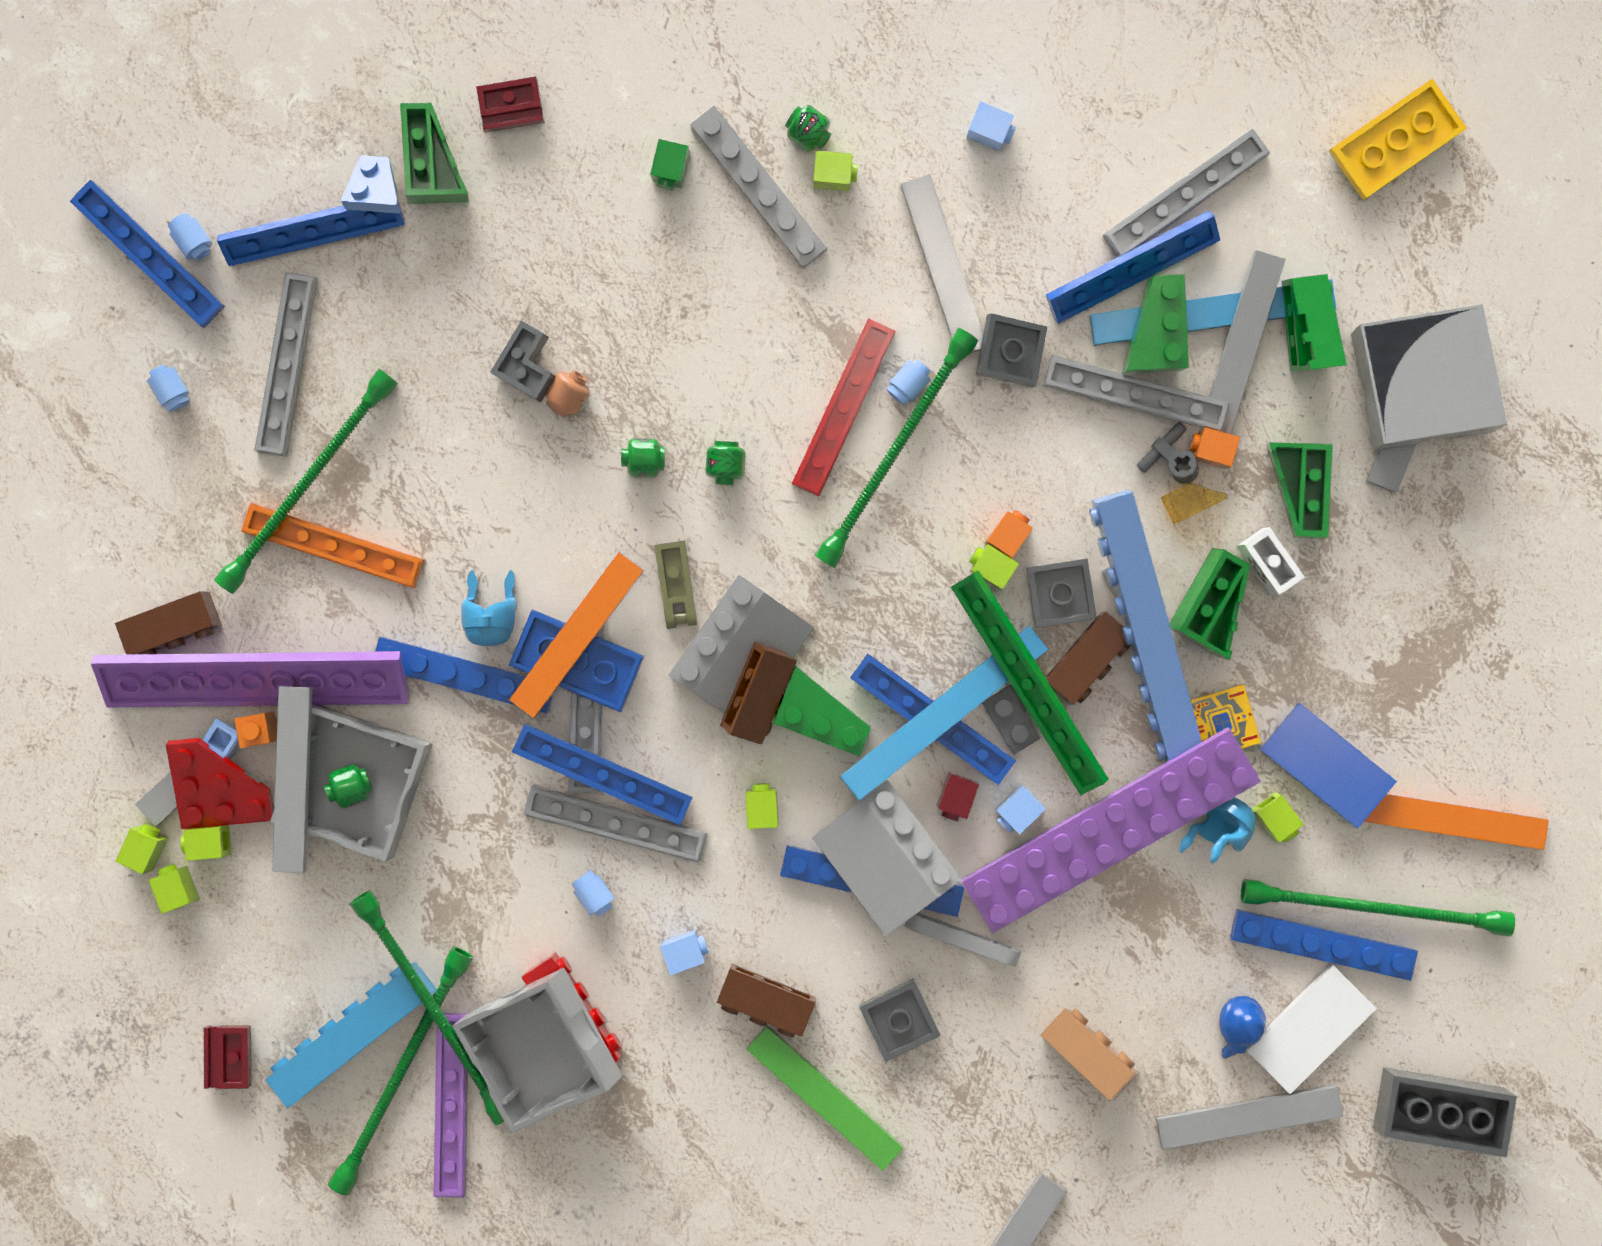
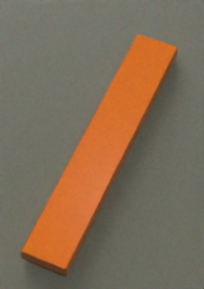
(337, 547)
(576, 635)
(1460, 821)

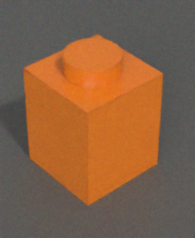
(1214, 447)
(1010, 533)
(256, 729)

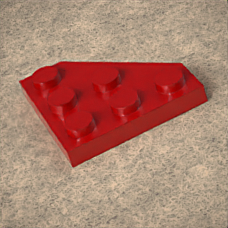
(214, 788)

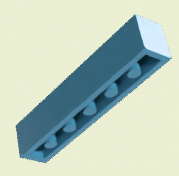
(345, 1038)

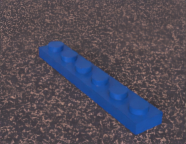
(303, 233)
(147, 253)
(1133, 267)
(456, 672)
(910, 701)
(602, 774)
(816, 869)
(1323, 944)

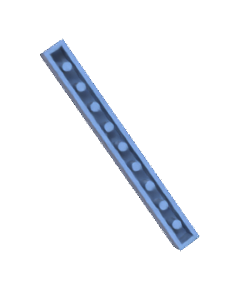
(1146, 623)

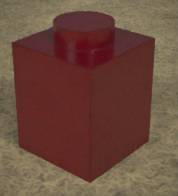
(957, 797)

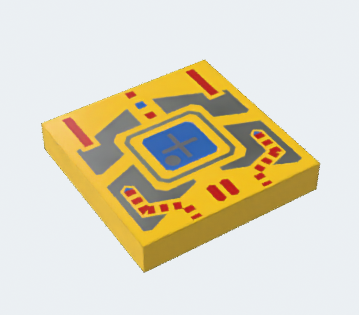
(1226, 709)

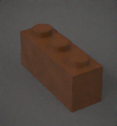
(169, 624)
(1088, 659)
(758, 693)
(766, 1001)

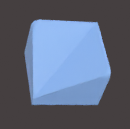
(222, 739)

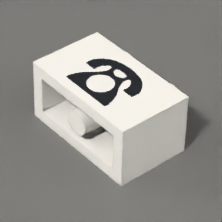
(1270, 561)

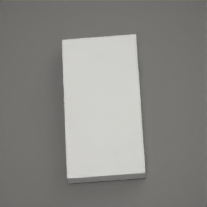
(1311, 1028)

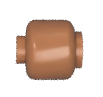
(567, 393)

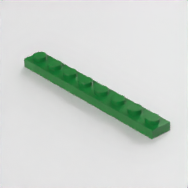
(1029, 683)

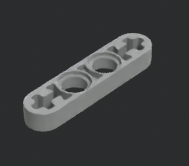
(964, 939)

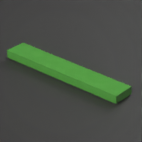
(825, 1097)

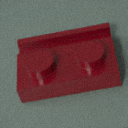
(510, 104)
(227, 1056)

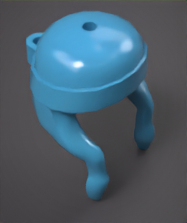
(494, 623)
(1225, 825)

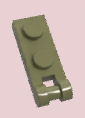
(675, 583)

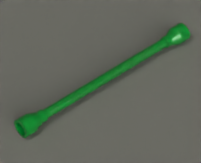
(959, 348)
(233, 574)
(368, 910)
(1495, 922)
(346, 1174)

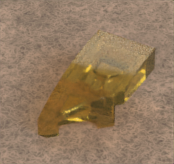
(1190, 500)

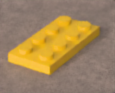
(1397, 139)

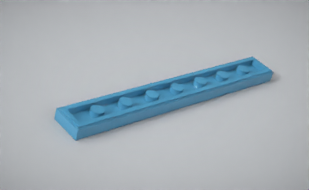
(1201, 315)
(932, 722)

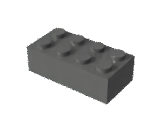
(1445, 1112)

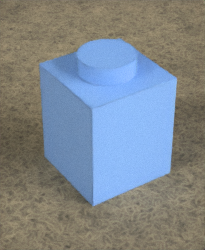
(991, 126)
(1019, 810)
(684, 952)

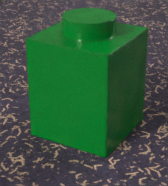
(670, 164)

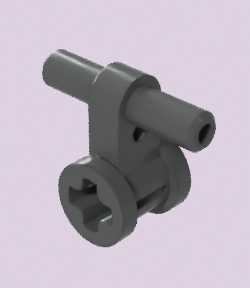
(1163, 449)

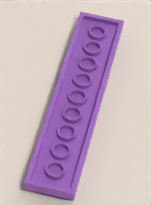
(249, 678)
(1111, 830)

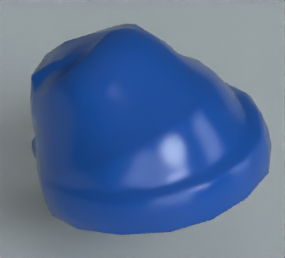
(1241, 1024)

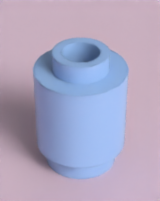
(190, 237)
(909, 382)
(168, 388)
(593, 894)

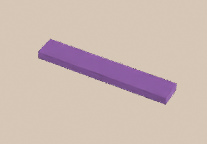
(450, 1118)

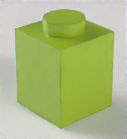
(834, 171)
(993, 565)
(761, 806)
(1278, 818)
(206, 843)
(141, 848)
(173, 888)

